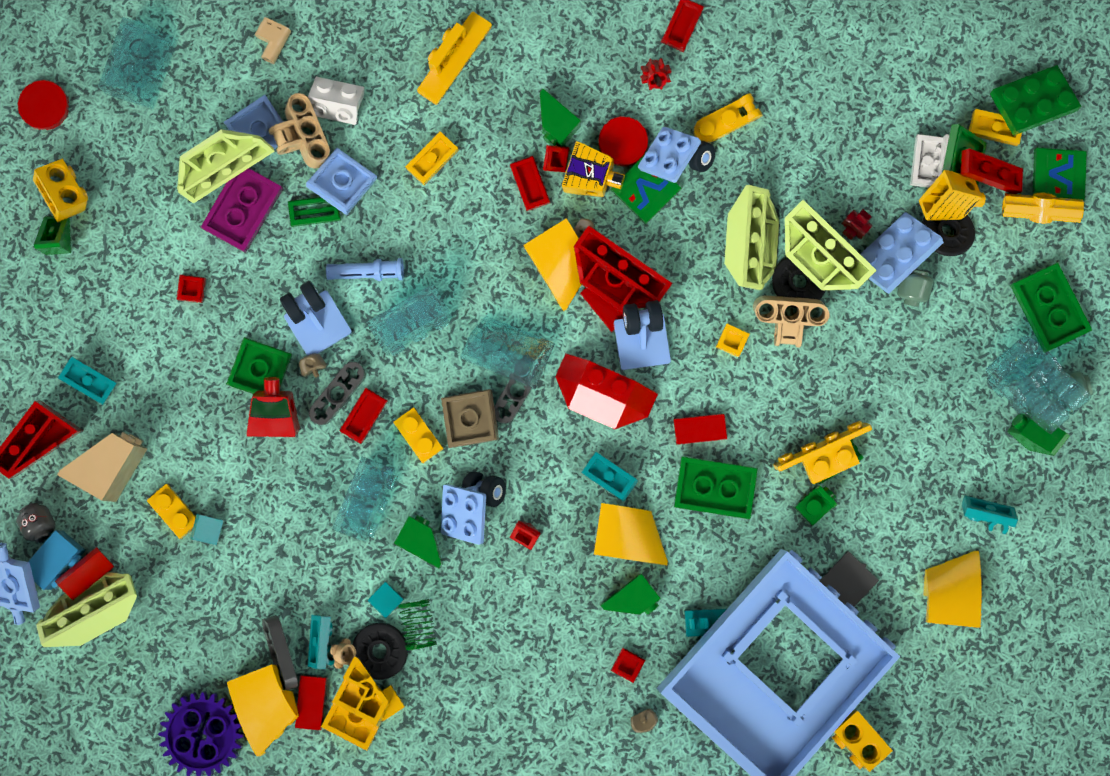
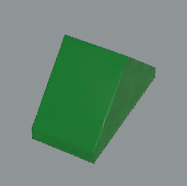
(53, 236)

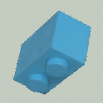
(54, 559)

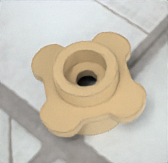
(343, 653)

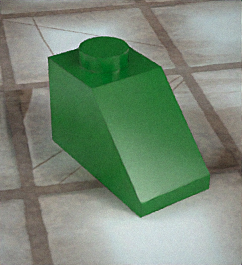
(557, 120)
(1036, 438)
(420, 540)
(633, 598)

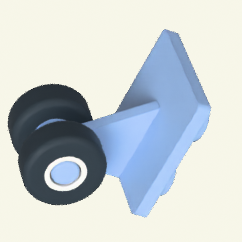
(672, 153)
(314, 319)
(642, 337)
(466, 506)

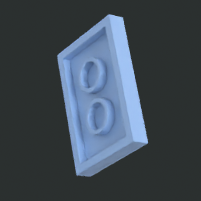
(900, 251)

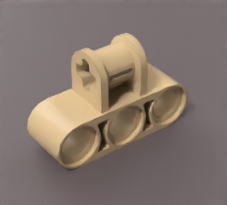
(291, 138)
(790, 328)

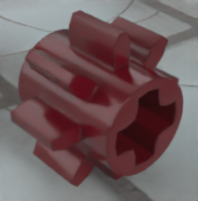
(857, 224)

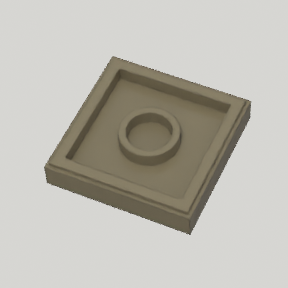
(470, 418)

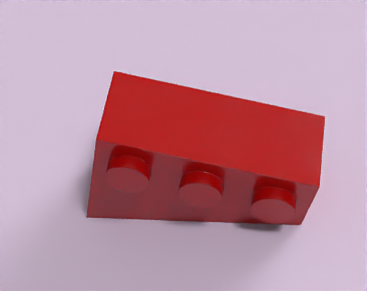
(33, 438)

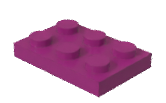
(242, 209)

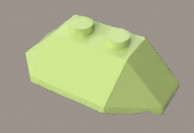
(218, 161)
(752, 238)
(822, 252)
(90, 614)

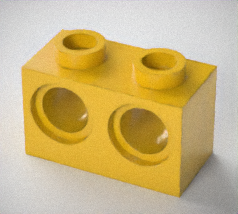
(54, 192)
(864, 736)

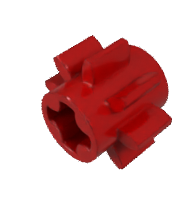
(655, 67)

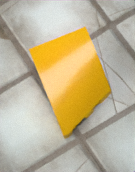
(556, 261)
(628, 535)
(955, 591)
(262, 706)
(357, 707)

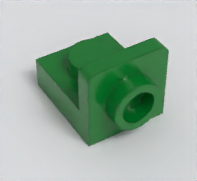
(816, 504)

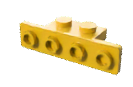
(452, 55)
(828, 456)

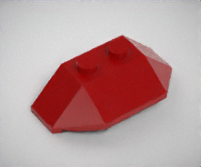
(616, 273)
(603, 393)

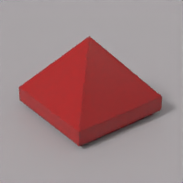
(555, 158)
(525, 534)

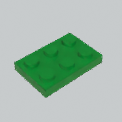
(1035, 100)
(1051, 307)
(715, 488)

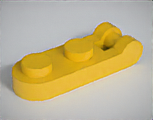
(726, 120)

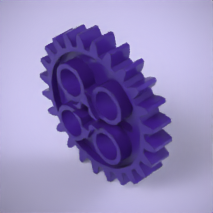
(180, 726)

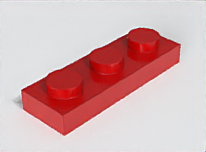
(991, 171)

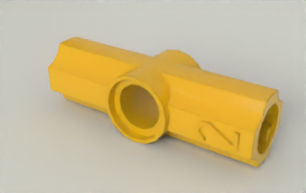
(1042, 208)

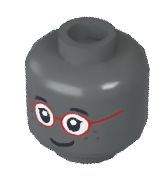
(35, 522)

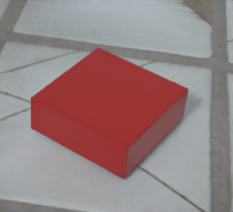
(191, 288)
(627, 665)

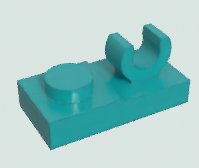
(87, 380)
(609, 476)
(991, 512)
(700, 621)
(320, 631)

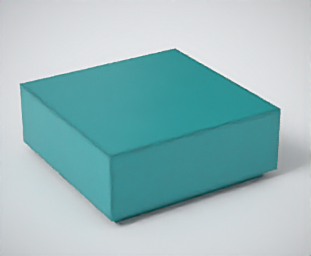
(206, 529)
(385, 600)

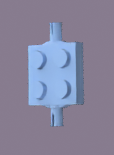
(16, 586)

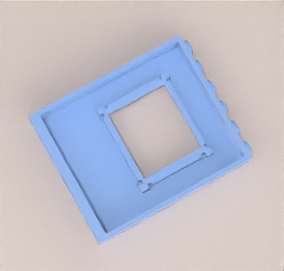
(744, 712)

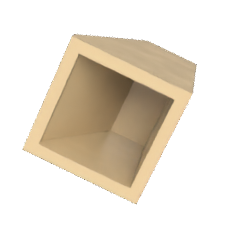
(106, 466)

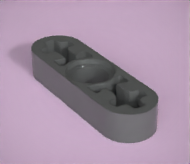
(327, 393)
(502, 403)
(279, 651)

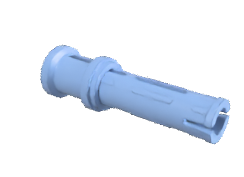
(378, 270)

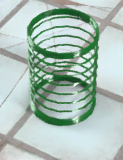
(412, 646)

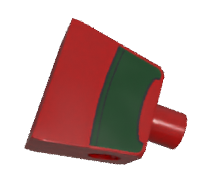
(272, 412)

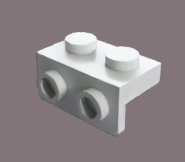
(336, 100)
(928, 159)

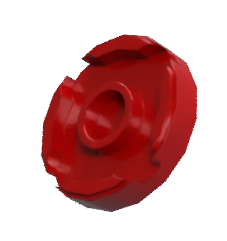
(43, 105)
(623, 141)

